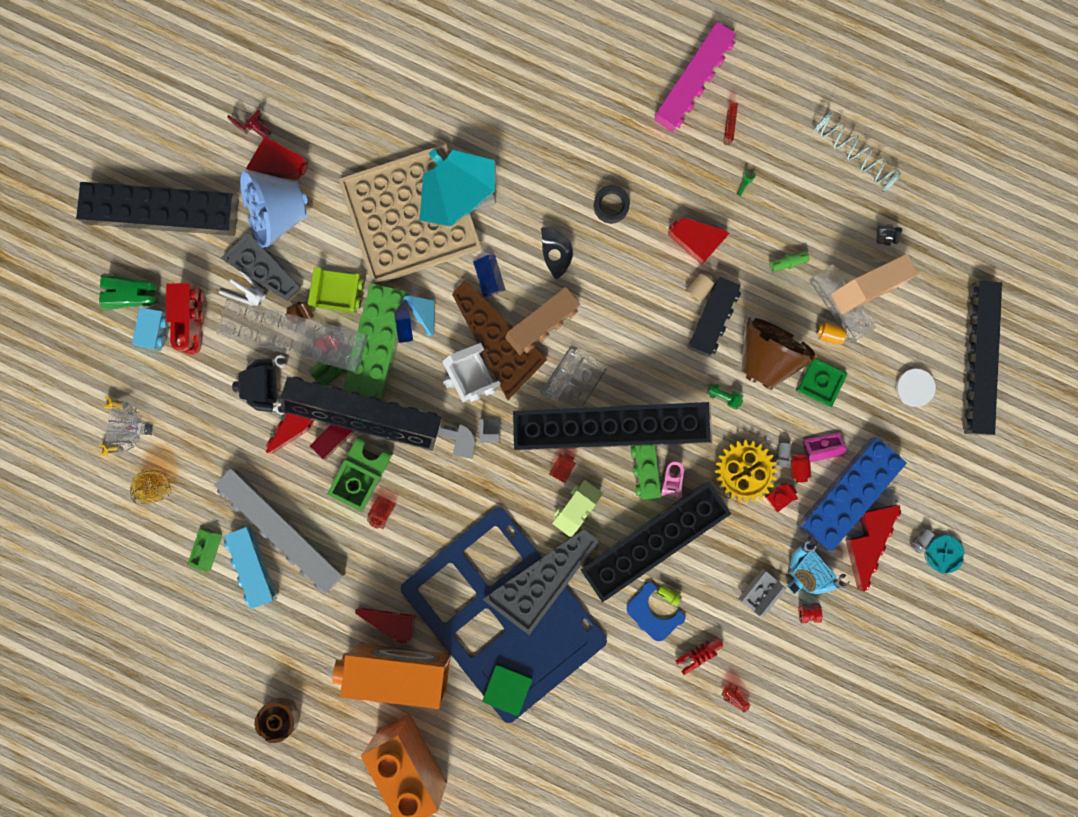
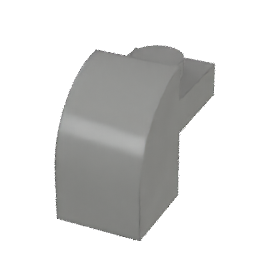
(464, 438)

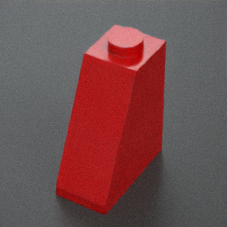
(277, 161)
(697, 238)

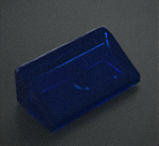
(489, 275)
(403, 323)

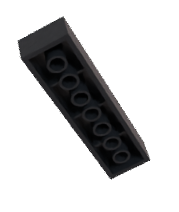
(157, 208)
(360, 413)
(655, 541)

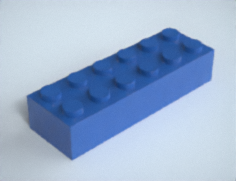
(851, 493)

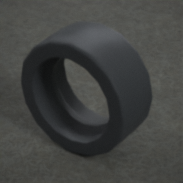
(611, 190)

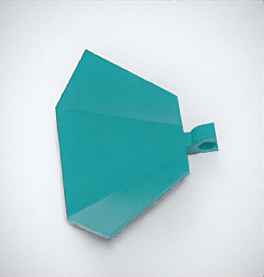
(455, 186)

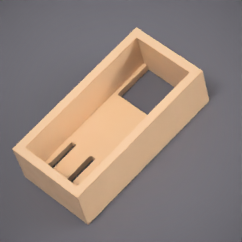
(874, 284)

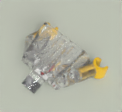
(123, 427)

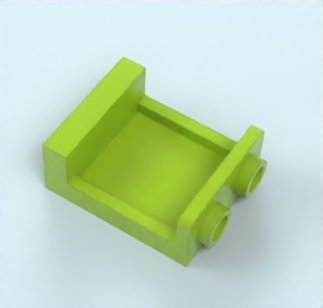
(335, 291)

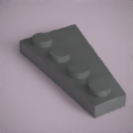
(258, 265)

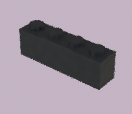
(714, 316)

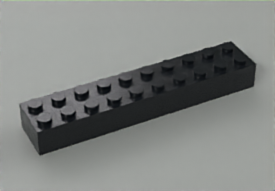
(613, 426)

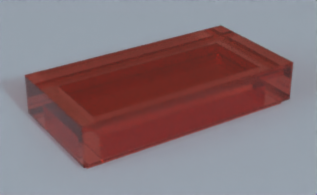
(730, 123)

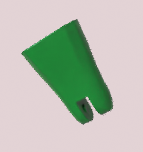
(125, 292)

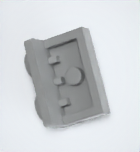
(762, 593)

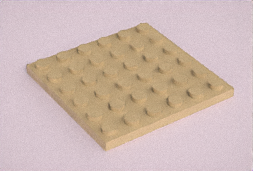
(386, 219)

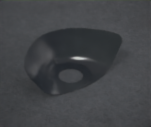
(555, 240)

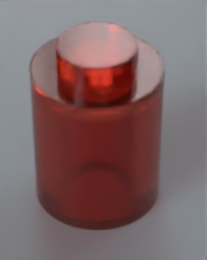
(563, 467)

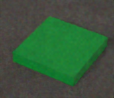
(822, 382)
(507, 690)

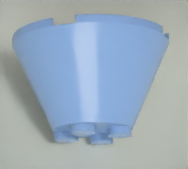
(273, 205)

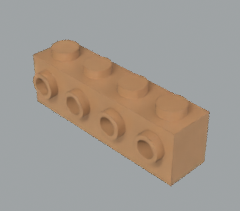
(542, 321)

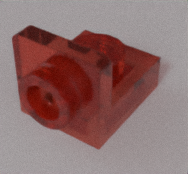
(380, 512)

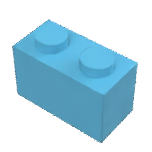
(150, 329)

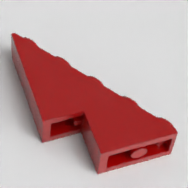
(866, 549)

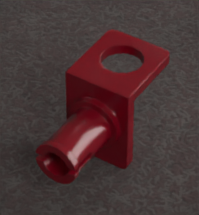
(253, 124)

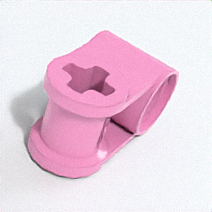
(672, 481)

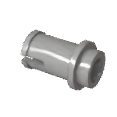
(783, 455)
(922, 541)

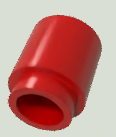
(801, 468)

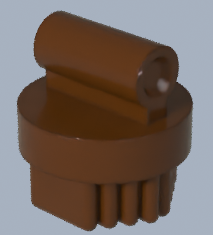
(301, 310)

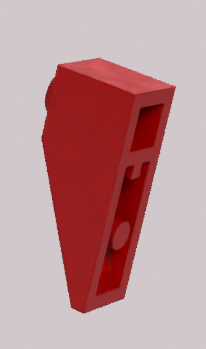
(393, 624)

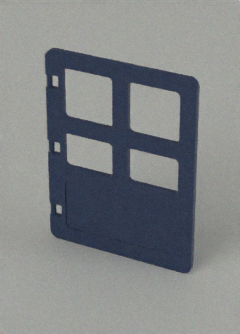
(547, 654)

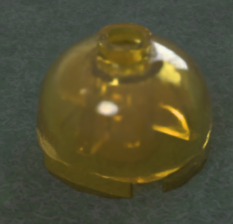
(149, 486)

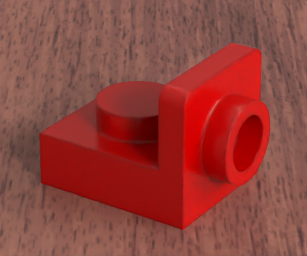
(781, 496)

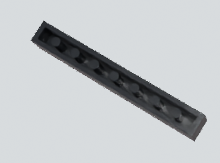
(982, 358)

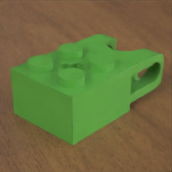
(358, 469)

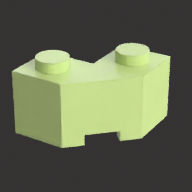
(576, 510)

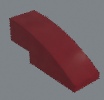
(330, 440)

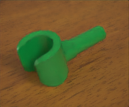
(746, 180)

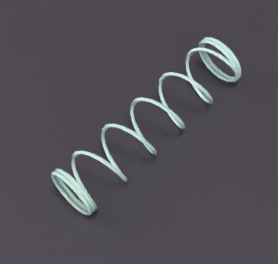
(825, 120)

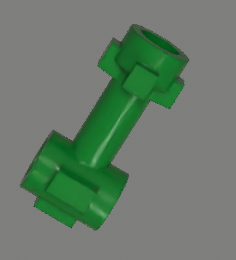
(734, 400)

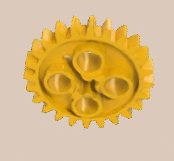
(737, 456)

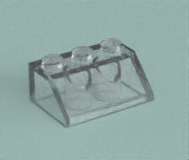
(573, 379)

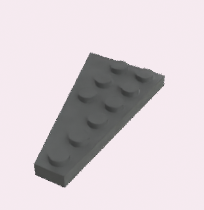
(536, 588)

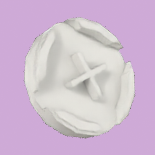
(915, 387)

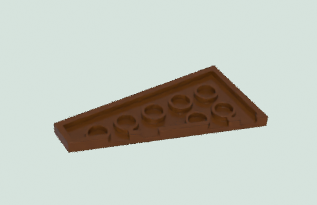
(490, 330)

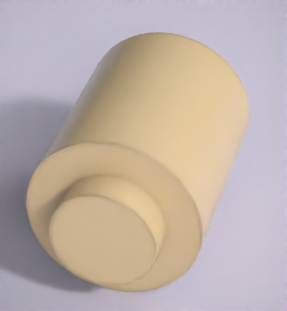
(700, 287)

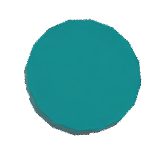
(944, 554)

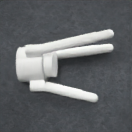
(255, 296)

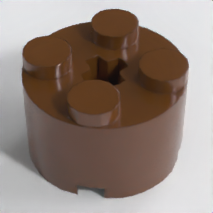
(271, 729)

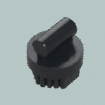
(888, 235)

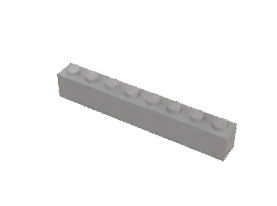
(279, 530)

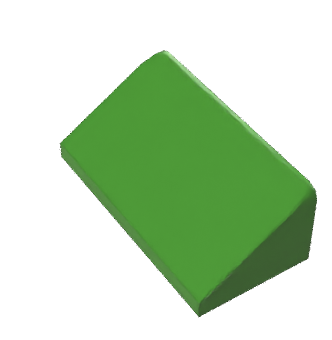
(325, 373)
(204, 550)

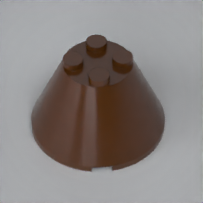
(772, 354)

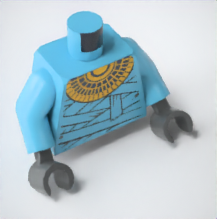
(811, 572)

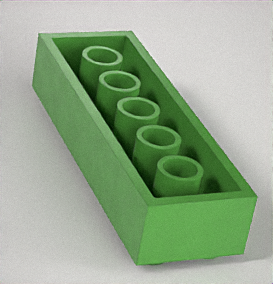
(381, 344)

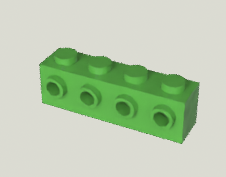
(646, 472)

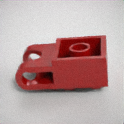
(185, 316)

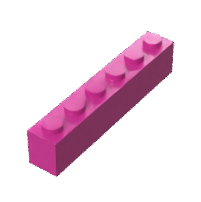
(695, 76)

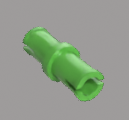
(789, 261)

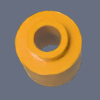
(831, 333)

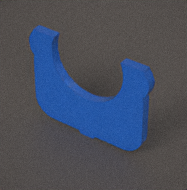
(639, 611)

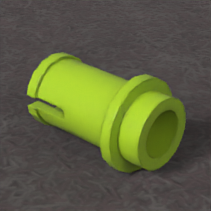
(669, 595)

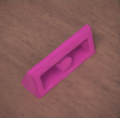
(824, 447)

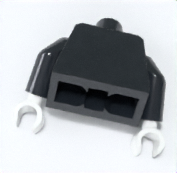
(258, 384)

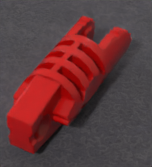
(700, 655)

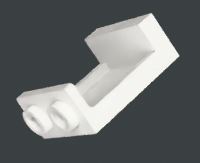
(470, 374)

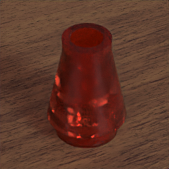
(735, 697)

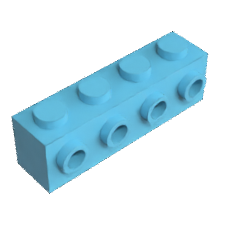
(250, 567)

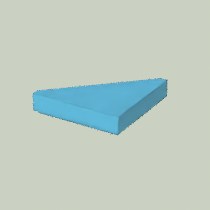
(423, 311)

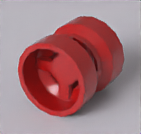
(810, 613)

